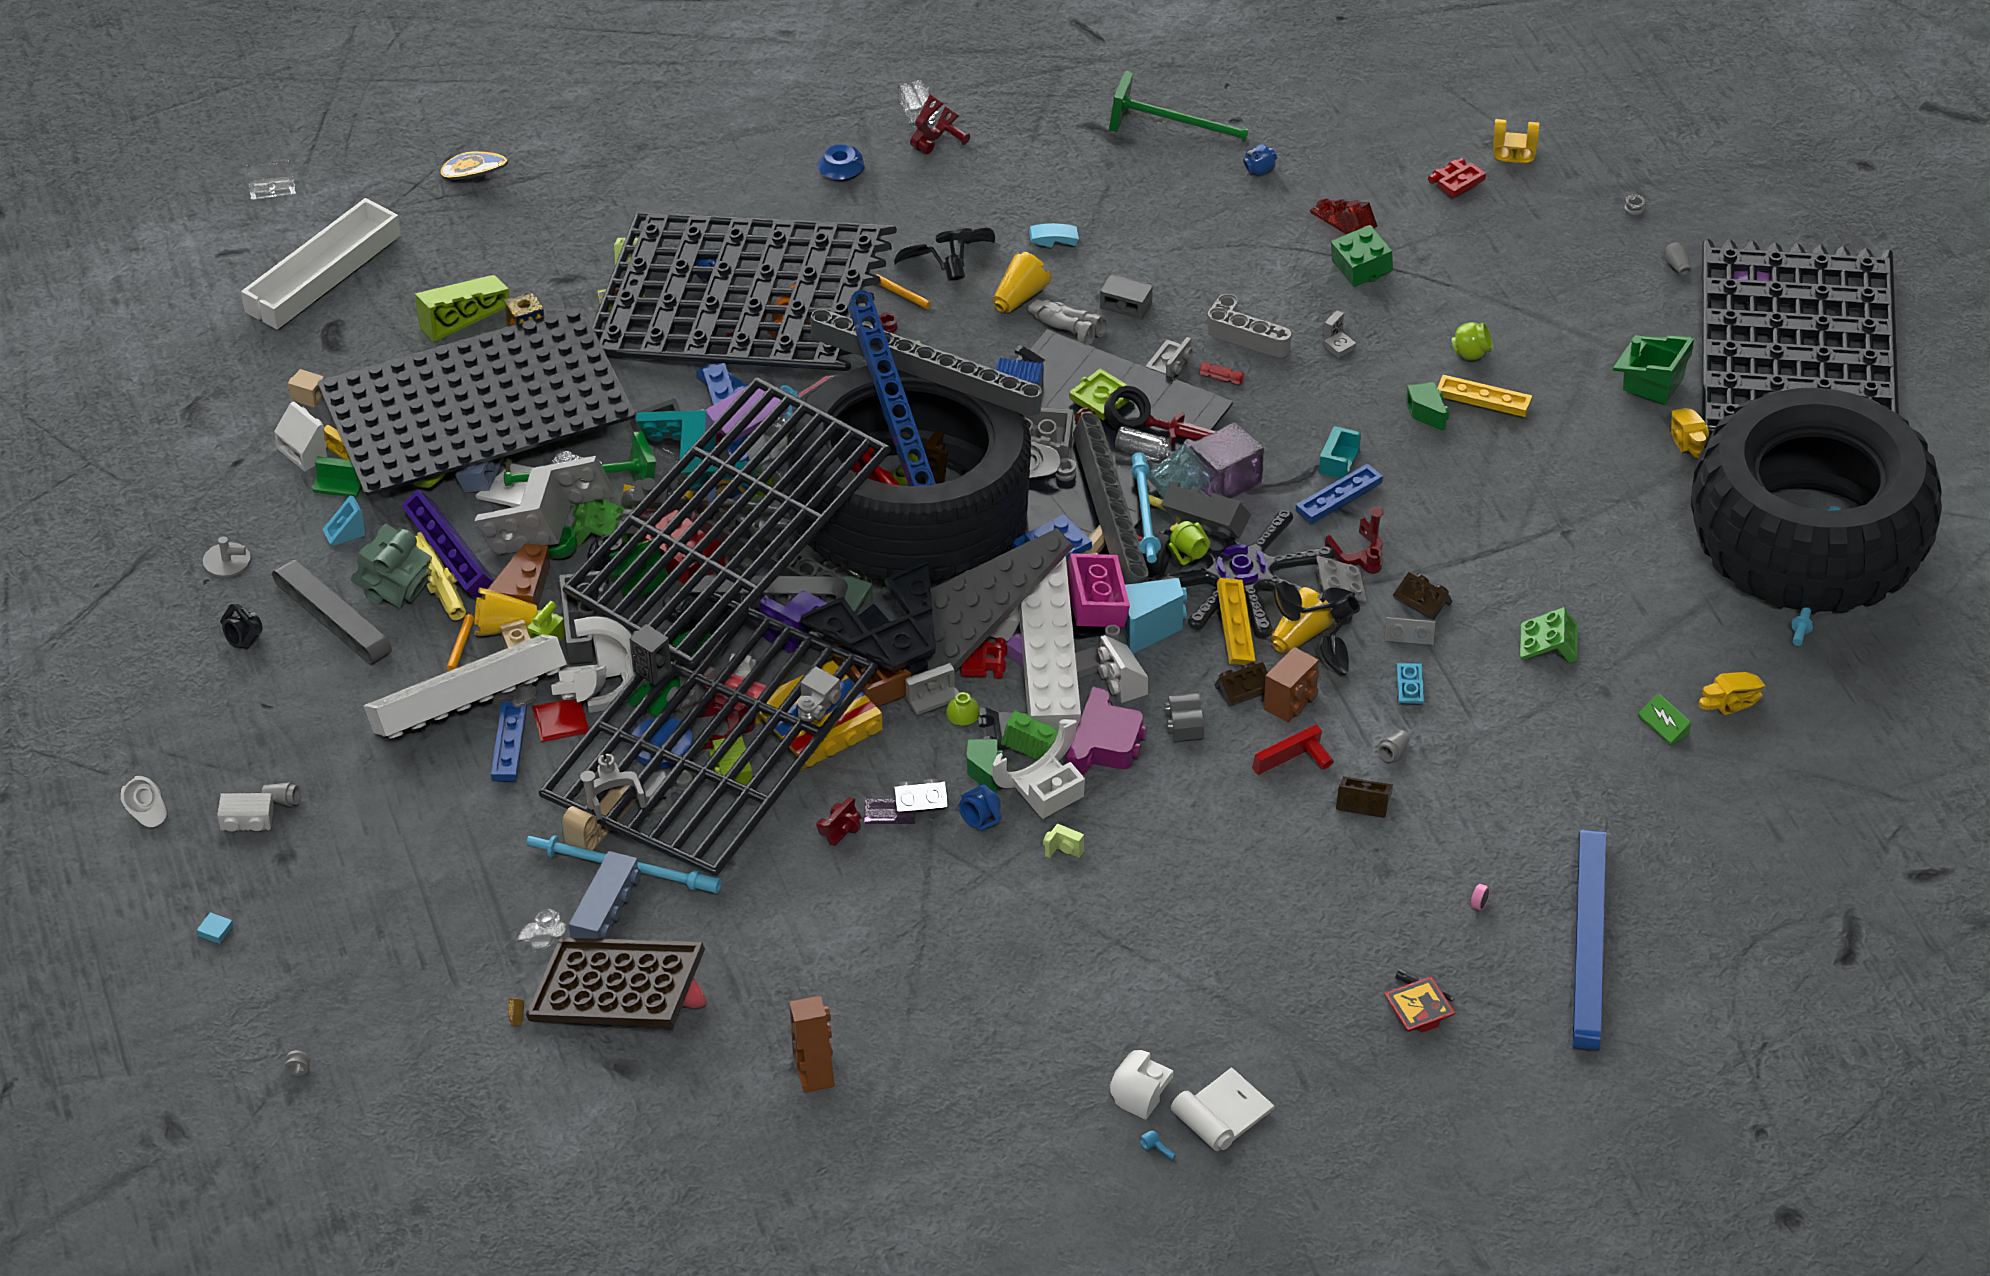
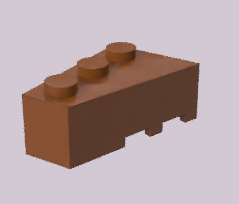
(525, 574)
(883, 685)
(811, 1043)

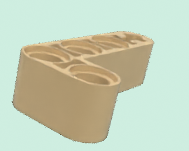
(582, 829)

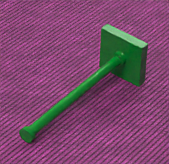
(1122, 102)
(641, 463)

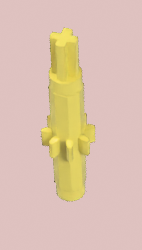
(442, 581)

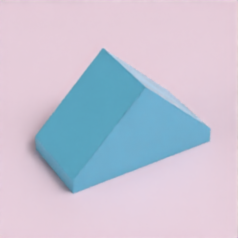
(345, 524)

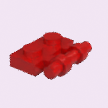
(1457, 177)
(978, 663)

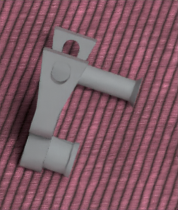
(608, 777)

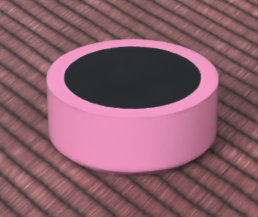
(1480, 897)

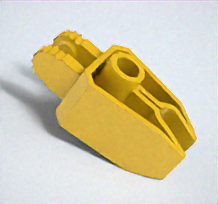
(1689, 431)
(1732, 692)

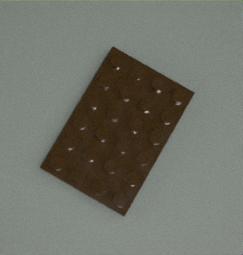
(616, 982)

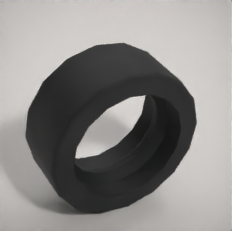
(1133, 394)

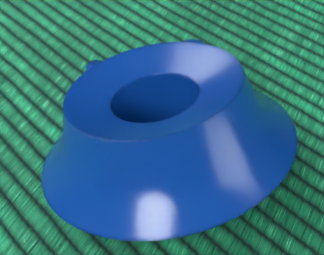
(841, 162)

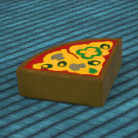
(515, 1010)

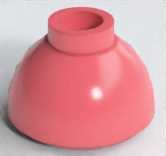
(695, 997)

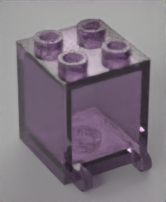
(1231, 459)

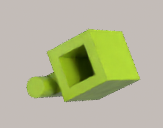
(547, 623)

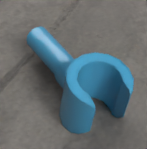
(1152, 1140)

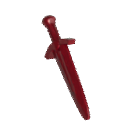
(1179, 428)

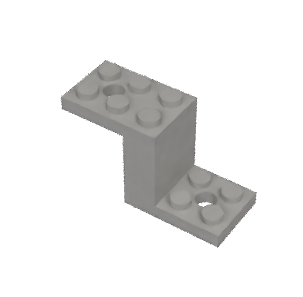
(545, 505)

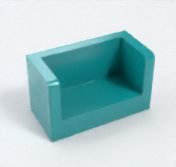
(1339, 452)

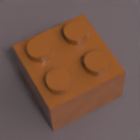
(1291, 685)

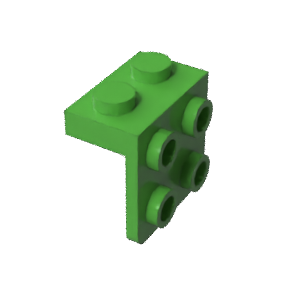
(596, 517)

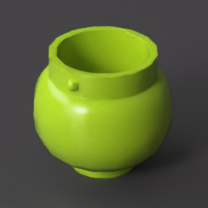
(1472, 341)

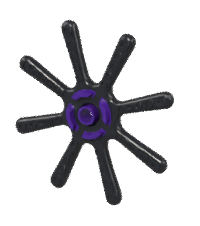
(1246, 564)

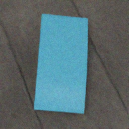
(1049, 233)
(1410, 683)

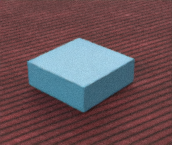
(215, 928)

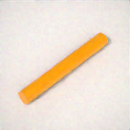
(897, 289)
(460, 642)

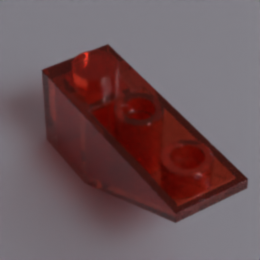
(1345, 215)

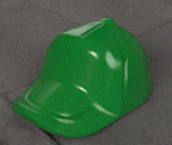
(566, 545)

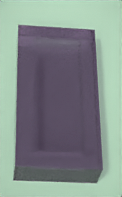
(885, 812)

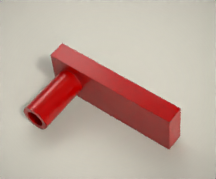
(1291, 747)

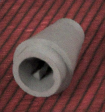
(1677, 257)
(1393, 746)
(284, 793)

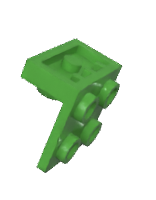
(1550, 632)

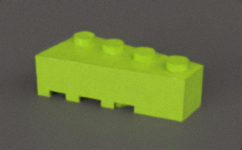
(459, 305)

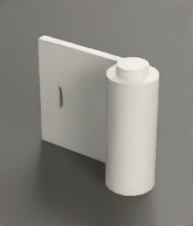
(504, 494)
(1222, 1109)

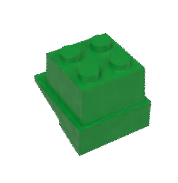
(1654, 365)

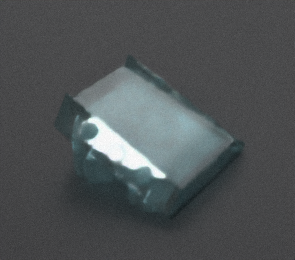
(1181, 467)

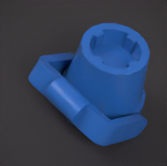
(980, 807)

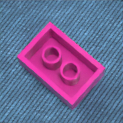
(1097, 590)

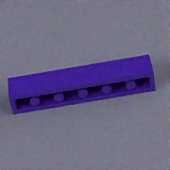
(447, 543)

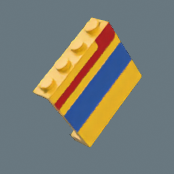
(856, 724)

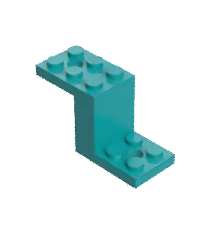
(688, 428)

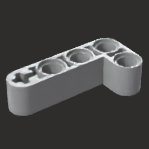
(1246, 331)

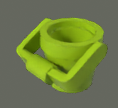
(1190, 540)

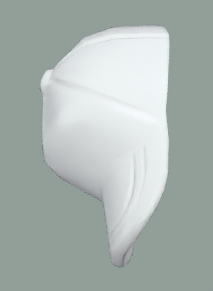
(1043, 460)
(144, 801)

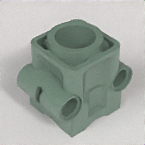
(392, 567)

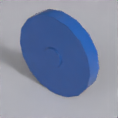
(660, 738)

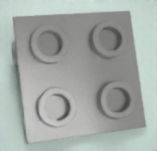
(1340, 575)

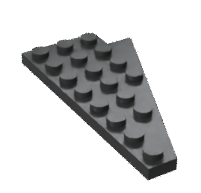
(983, 597)

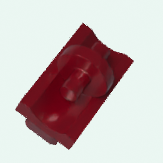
(843, 819)

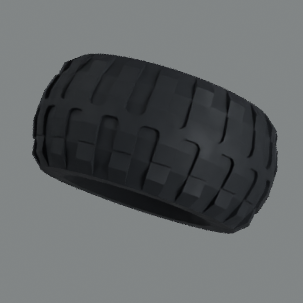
(1807, 554)

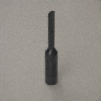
(1409, 978)

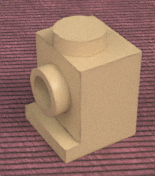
(514, 633)

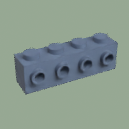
(479, 476)
(605, 897)

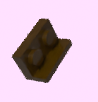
(936, 457)
(1421, 595)
(1242, 684)
(1363, 796)

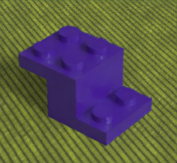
(790, 615)

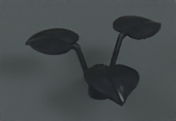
(953, 263)
(1342, 608)

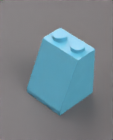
(1154, 612)

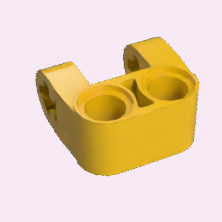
(1515, 146)

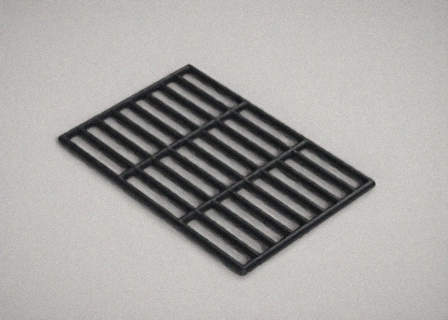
(740, 476)
(706, 771)

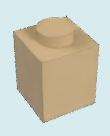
(305, 388)

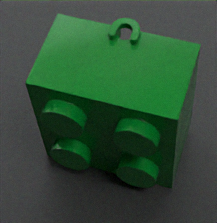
(1362, 256)

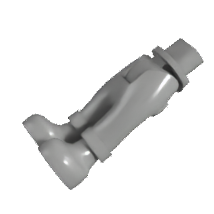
(1067, 318)

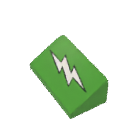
(1665, 720)

